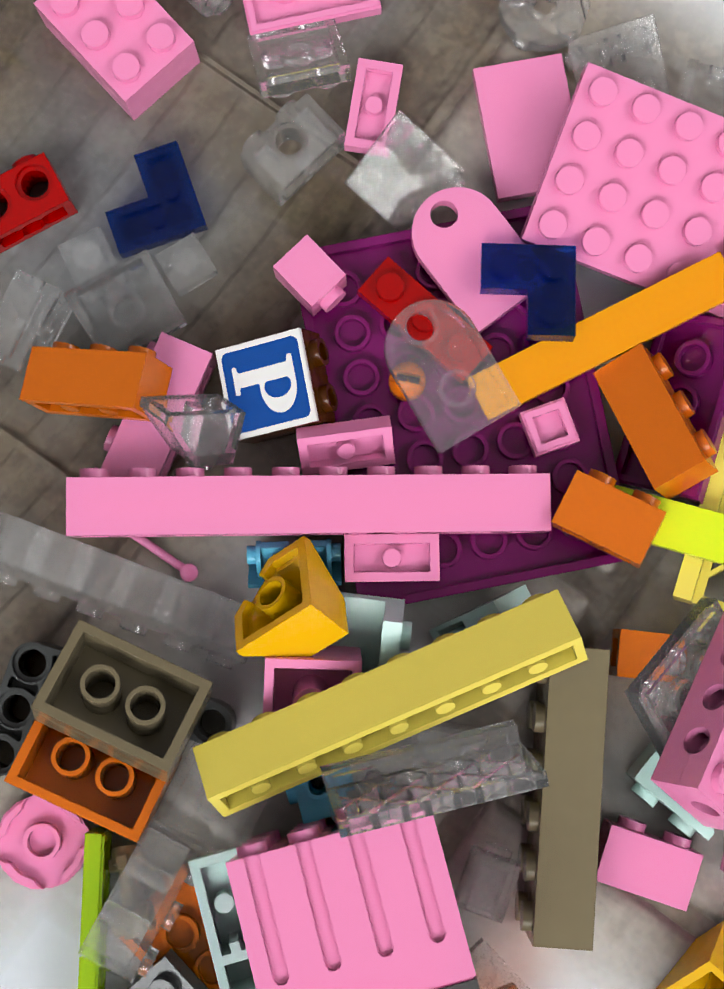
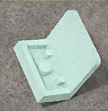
(376, 628)

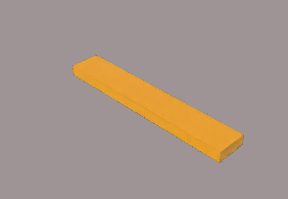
(617, 329)

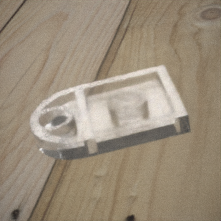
(448, 377)

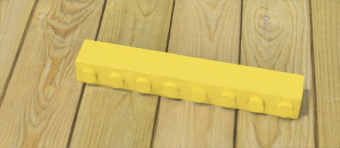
(389, 702)

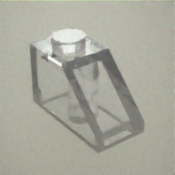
(197, 426)

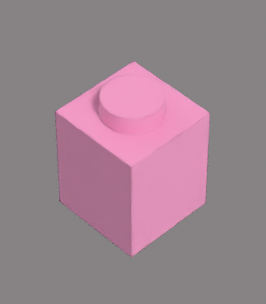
(311, 276)

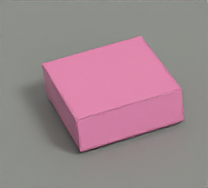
(549, 427)

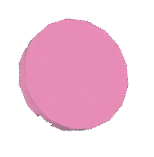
(41, 843)

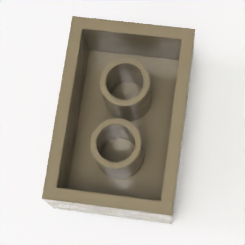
(122, 700)

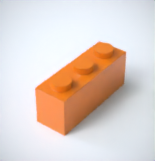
(93, 380)
(657, 421)

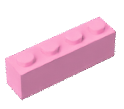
(138, 442)

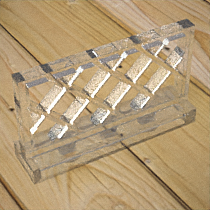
(437, 773)

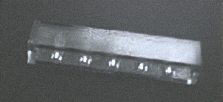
(119, 587)

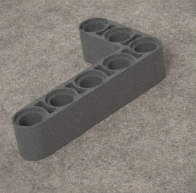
(20, 681)

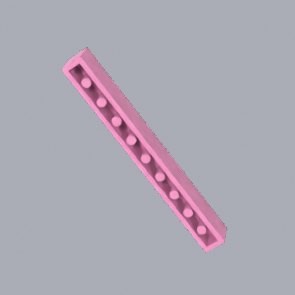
(307, 503)

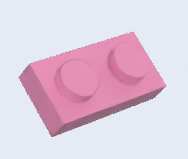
(372, 103)
(346, 444)
(391, 557)

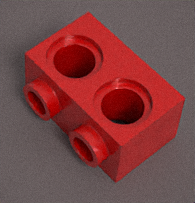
(28, 214)

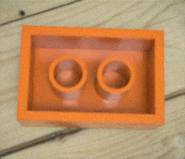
(86, 782)

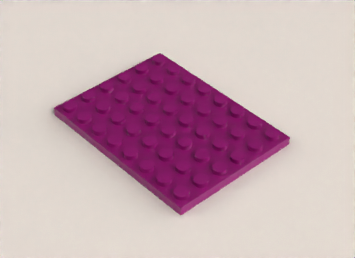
(360, 379)

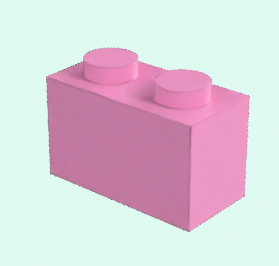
(646, 863)

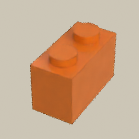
(609, 517)

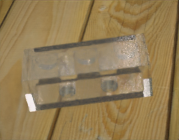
(142, 903)

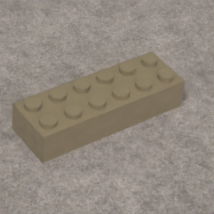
(564, 817)

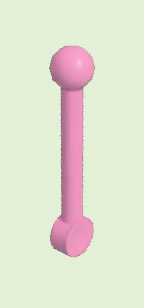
(187, 571)

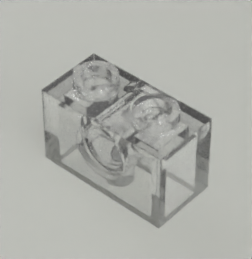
(282, 173)

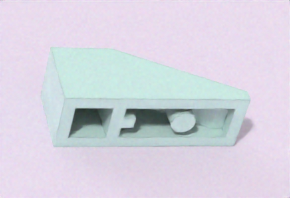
(221, 919)

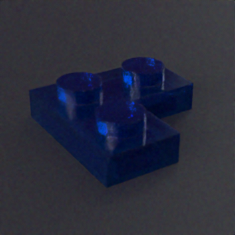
(168, 211)
(544, 276)

